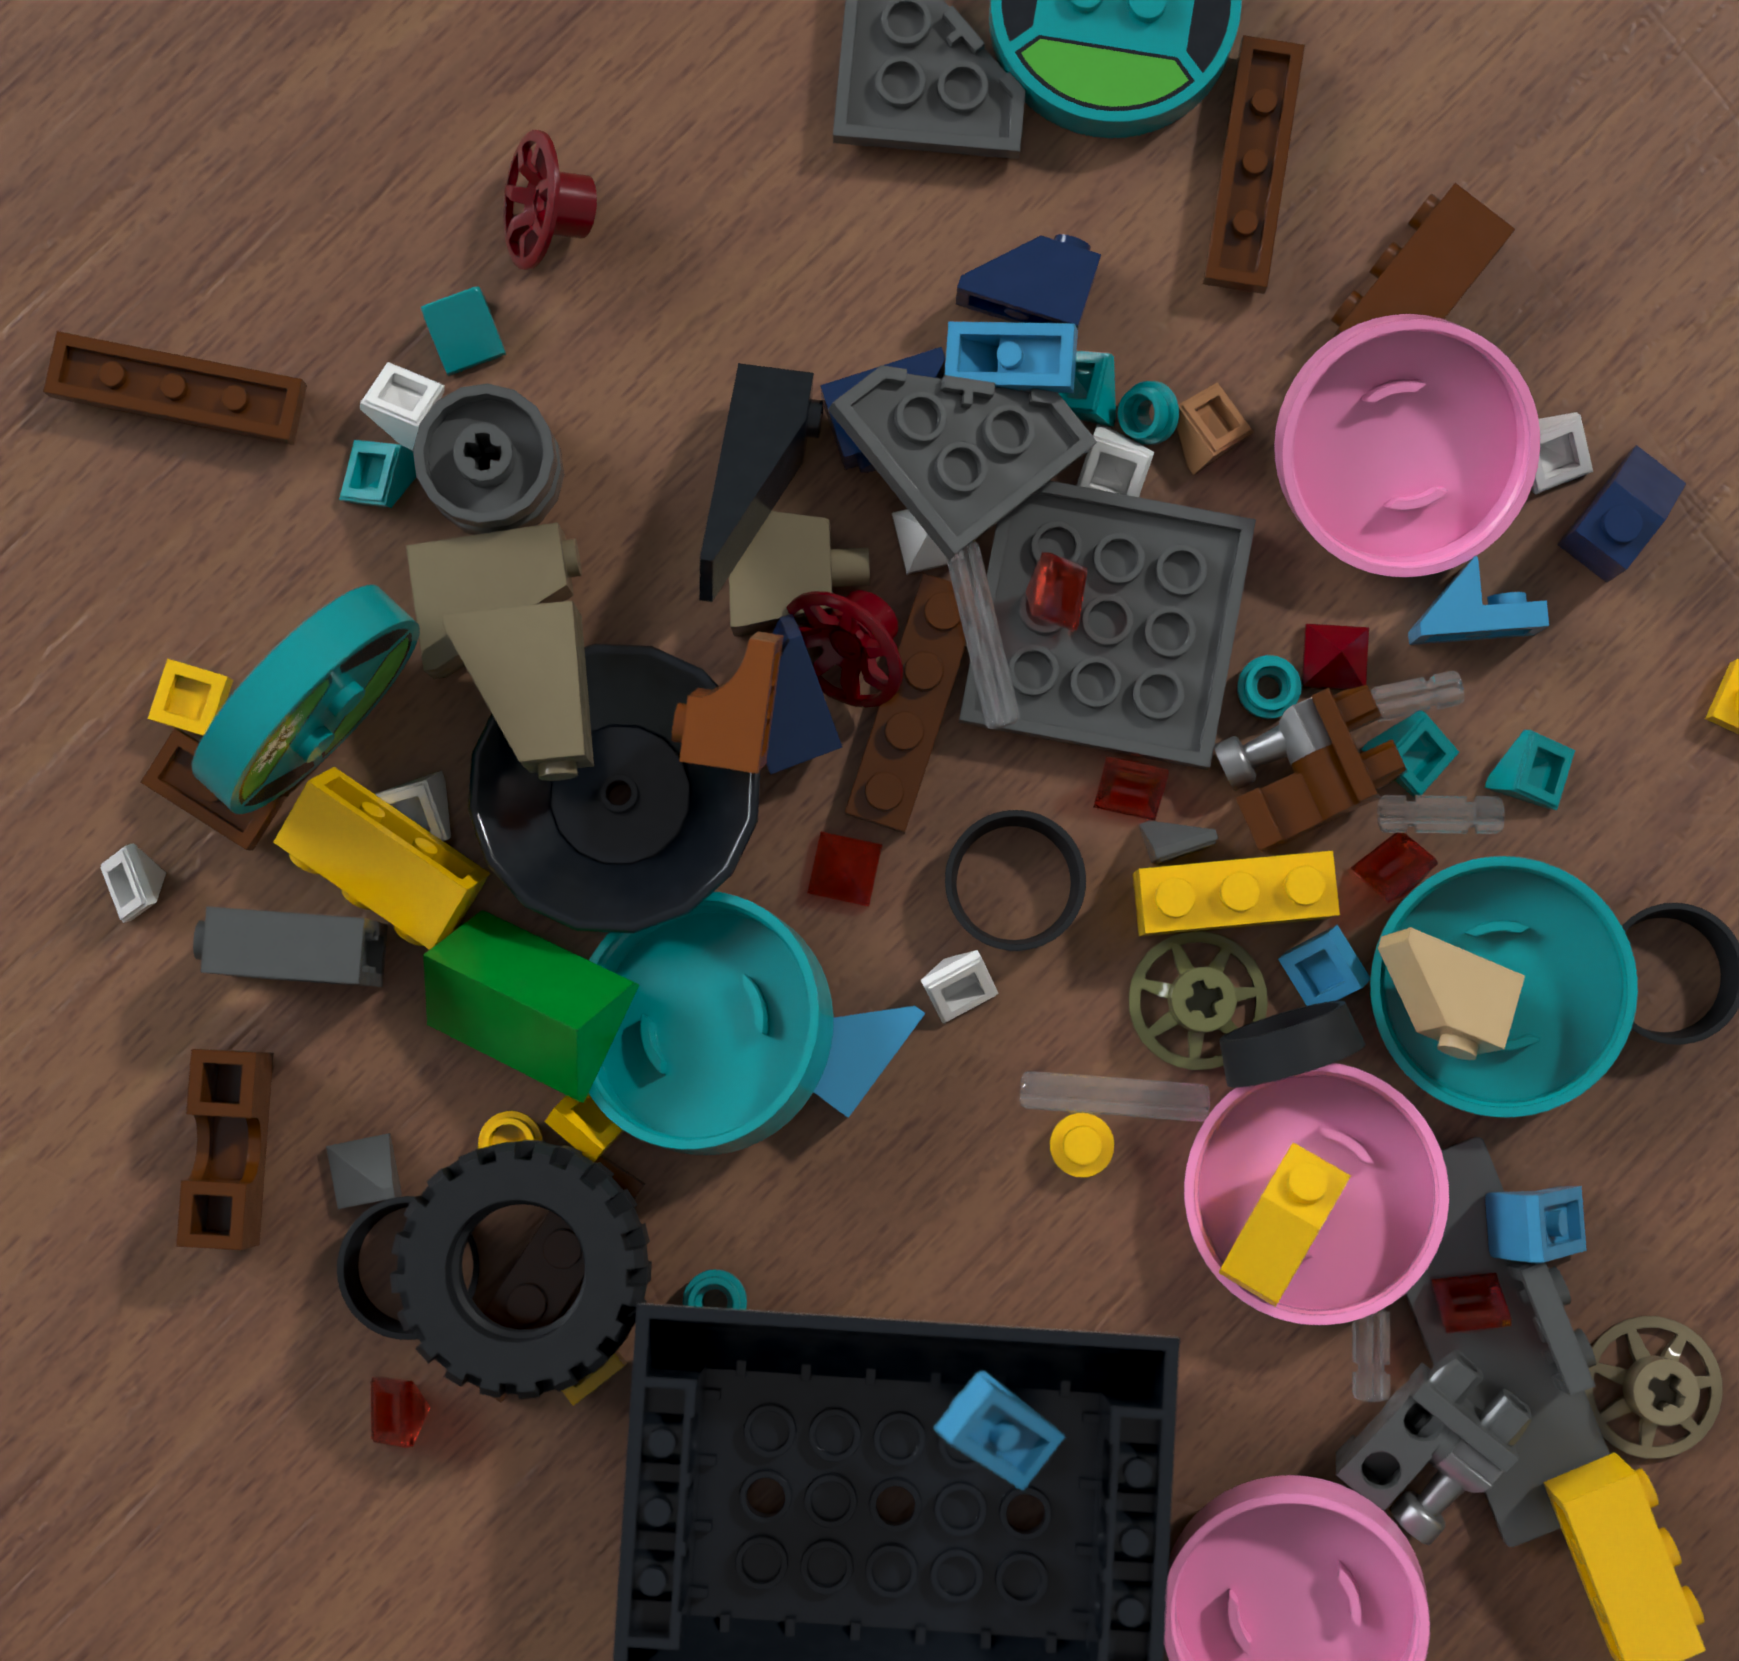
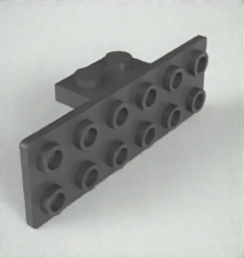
(1533, 1358)

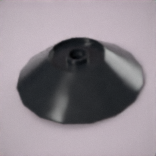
(603, 862)

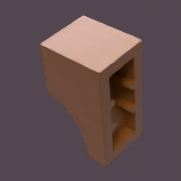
(734, 721)

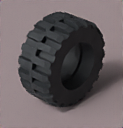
(434, 1285)

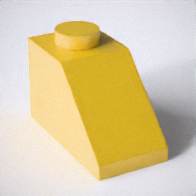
(1284, 1224)

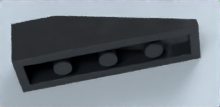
(758, 458)

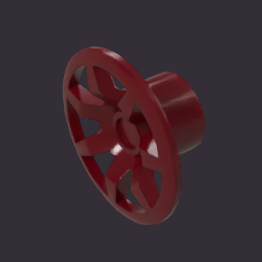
(552, 202)
(852, 639)

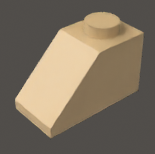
(1452, 992)

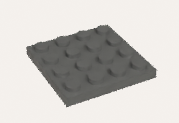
(1151, 630)

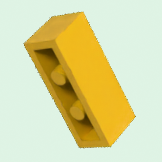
(380, 858)
(1235, 893)
(1626, 1561)

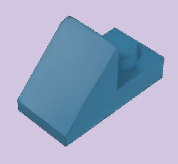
(1014, 354)
(1462, 616)
(1536, 1224)
(999, 1430)

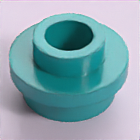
(1135, 417)
(1277, 669)
(719, 1280)

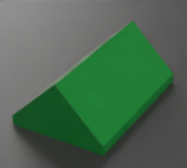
(525, 1002)

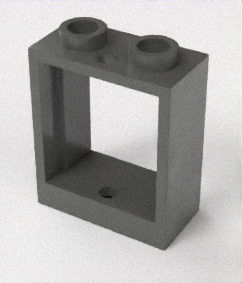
(291, 946)

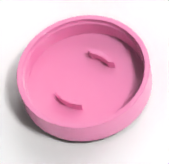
(1407, 445)
(1382, 1223)
(1294, 1577)

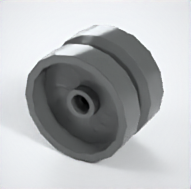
(467, 431)

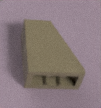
(482, 574)
(532, 679)

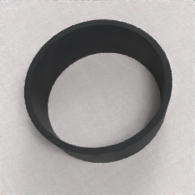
(1049, 829)
(1727, 951)
(1289, 1044)
(349, 1277)

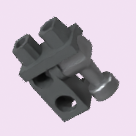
(1438, 1426)

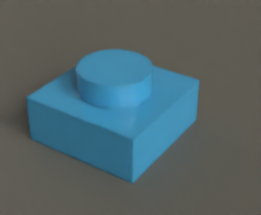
(1324, 967)

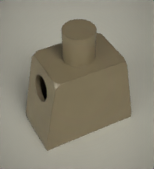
(784, 561)

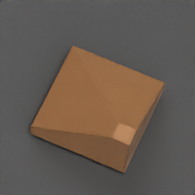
(1209, 427)

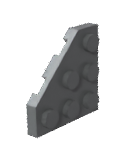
(923, 83)
(959, 446)

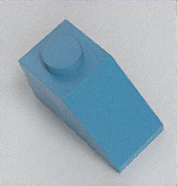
(861, 1052)

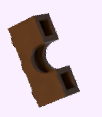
(226, 1186)

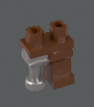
(1326, 764)

